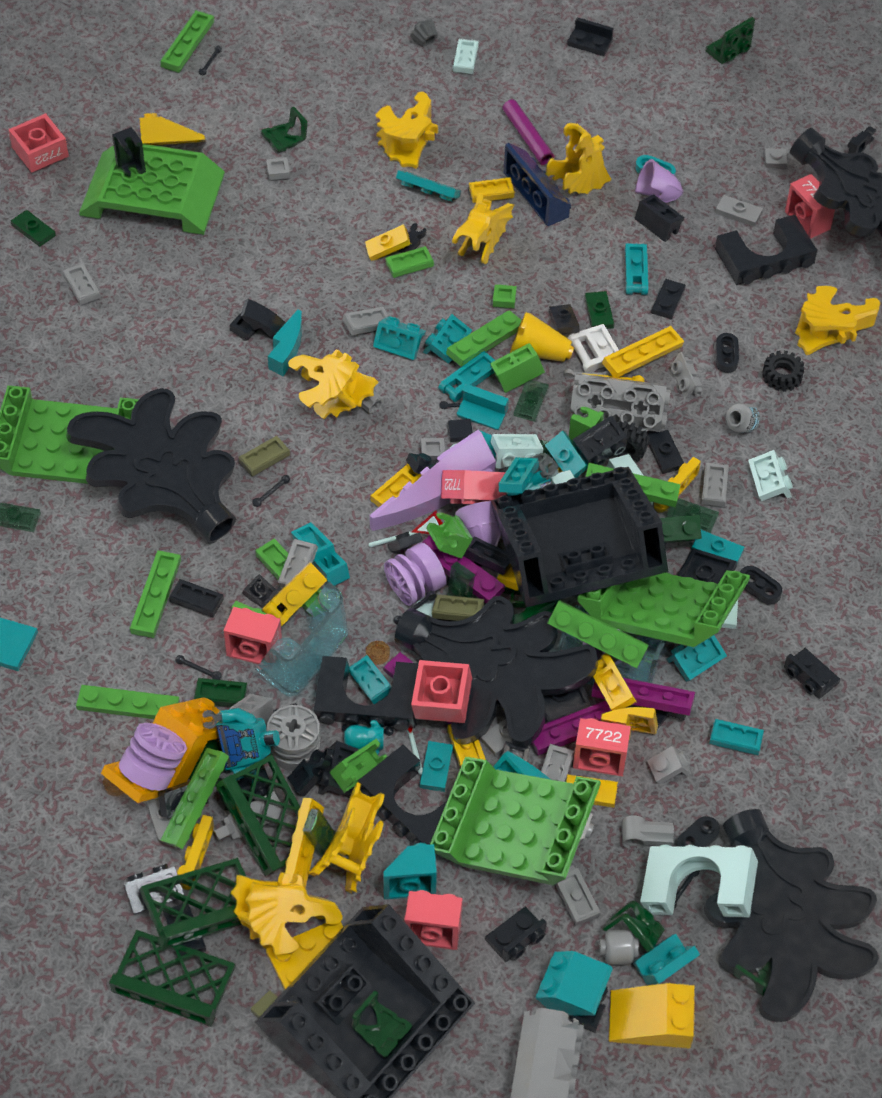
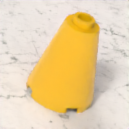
(544, 339)

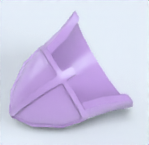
(658, 180)
(480, 521)

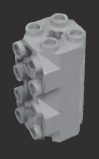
(622, 399)
(547, 1055)

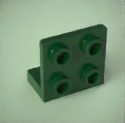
(733, 42)

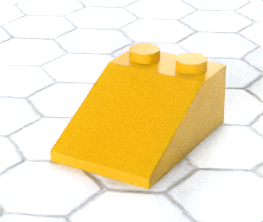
(162, 131)
(653, 1015)

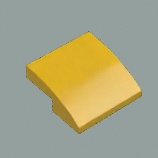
(639, 719)

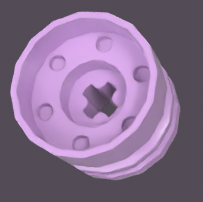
(415, 573)
(152, 756)

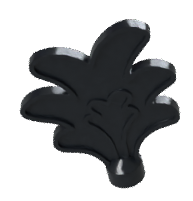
(845, 182)
(159, 464)
(506, 664)
(793, 919)

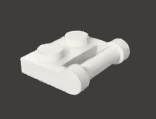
(599, 343)

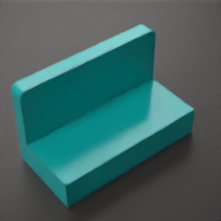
(483, 407)

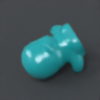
(360, 736)

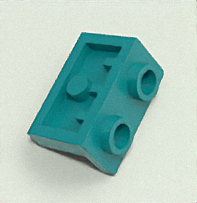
(448, 333)
(398, 337)
(695, 660)
(665, 960)

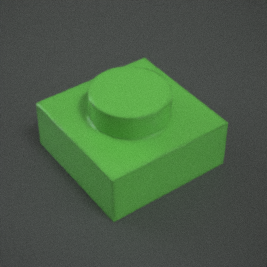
(504, 296)

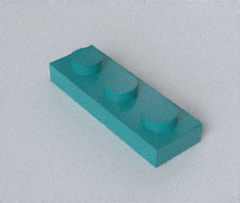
(427, 185)
(518, 475)

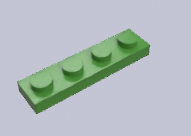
(187, 41)
(484, 338)
(655, 489)
(274, 559)
(155, 594)
(597, 634)
(122, 701)
(194, 798)

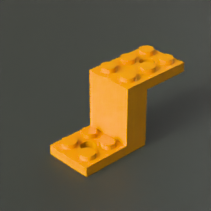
(185, 721)

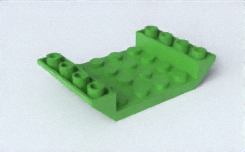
(174, 186)
(35, 436)
(667, 606)
(514, 822)

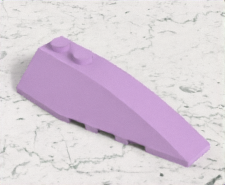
(425, 493)

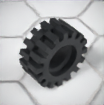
(783, 380)
(636, 441)

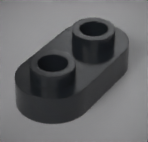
(727, 354)
(762, 584)
(698, 834)

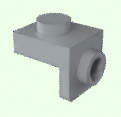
(669, 764)

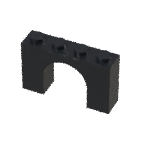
(748, 266)
(334, 705)
(388, 779)

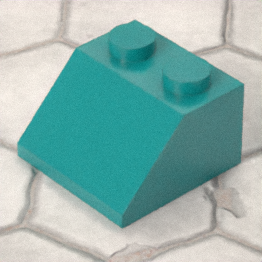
(411, 871)
(573, 983)

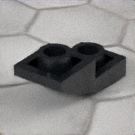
(261, 317)
(261, 592)

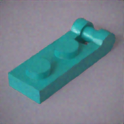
(636, 268)
(471, 373)

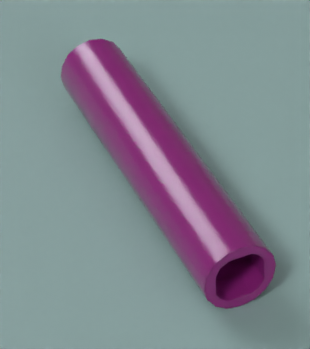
(527, 131)

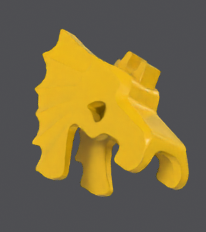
(407, 137)
(583, 166)
(483, 226)
(826, 324)
(339, 383)
(353, 837)
(270, 904)

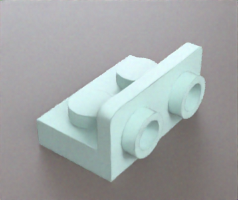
(514, 445)
(770, 475)

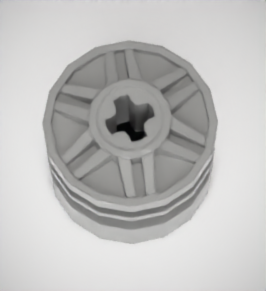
(298, 735)

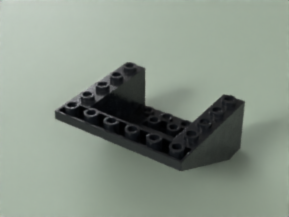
(580, 536)
(317, 1009)

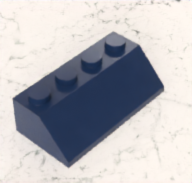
(535, 186)

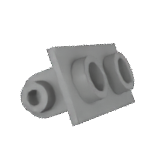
(685, 376)

